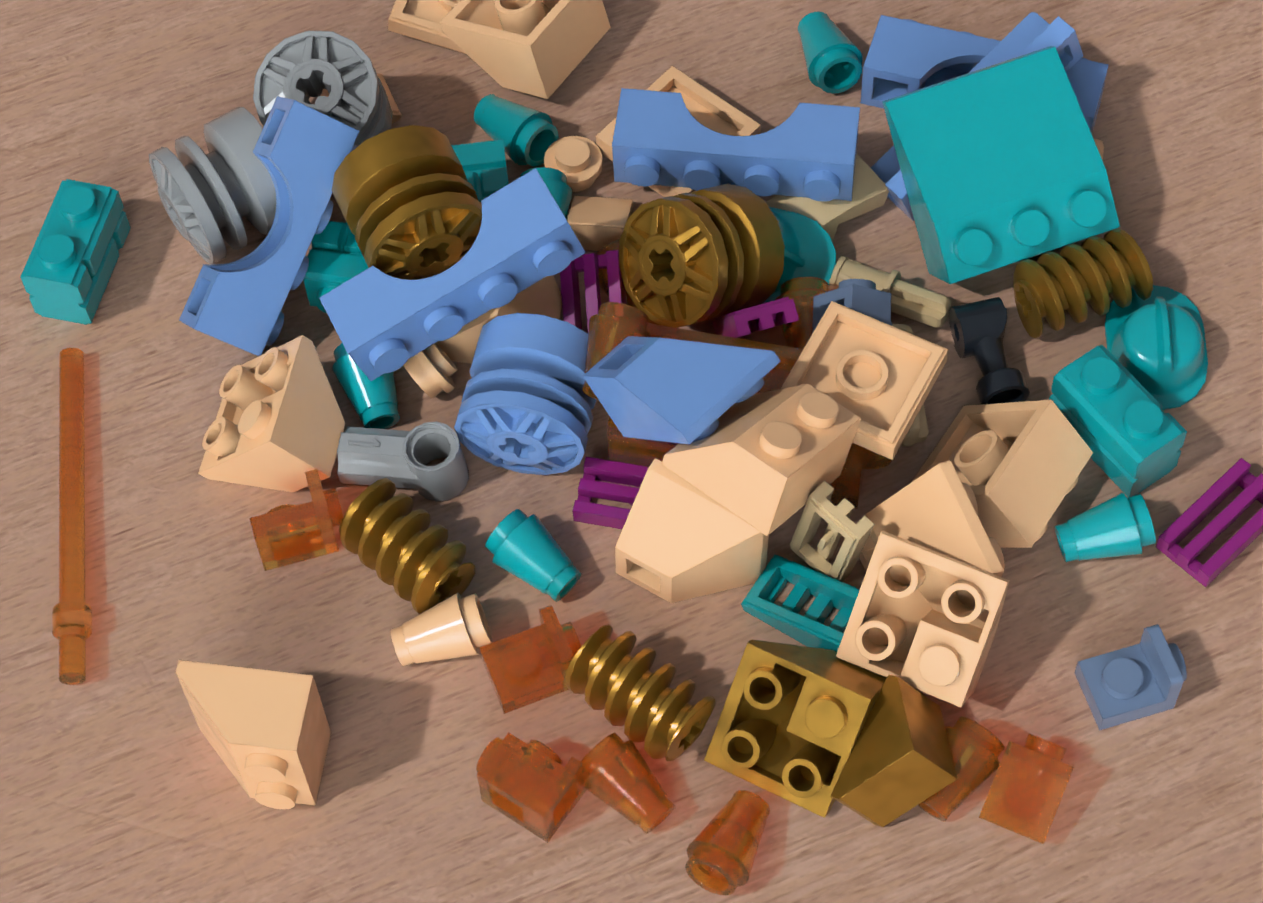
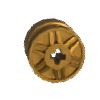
(408, 202)
(701, 255)

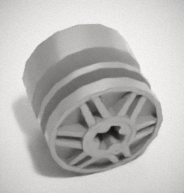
(320, 61)
(216, 189)

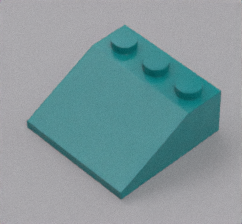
(999, 166)

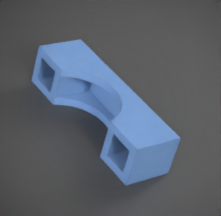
(918, 55)
(802, 157)
(245, 297)
(394, 318)

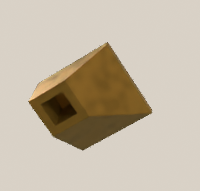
(793, 721)

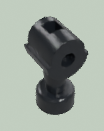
(979, 332)

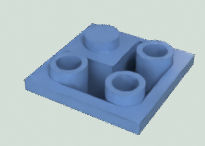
(675, 386)

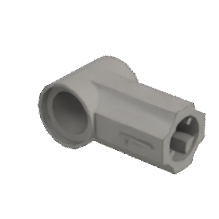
(402, 457)

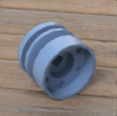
(527, 395)

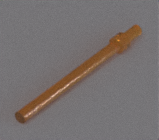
(71, 615)

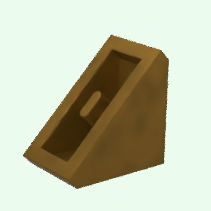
(897, 757)

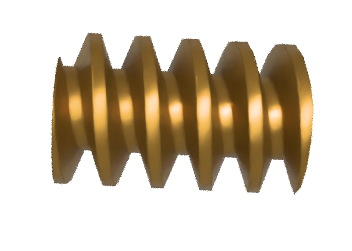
(1079, 277)
(403, 546)
(636, 695)

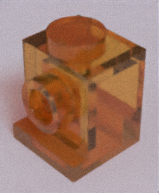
(529, 783)

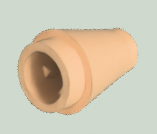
(443, 632)

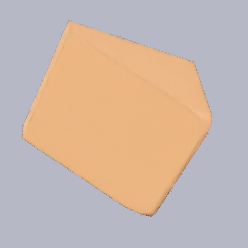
(598, 220)

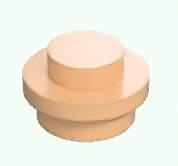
(577, 159)
(432, 370)

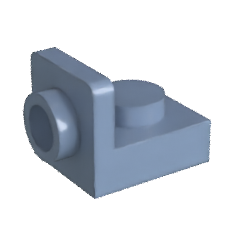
(1133, 680)

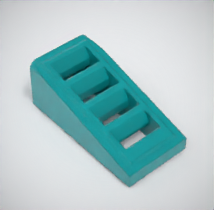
(785, 618)

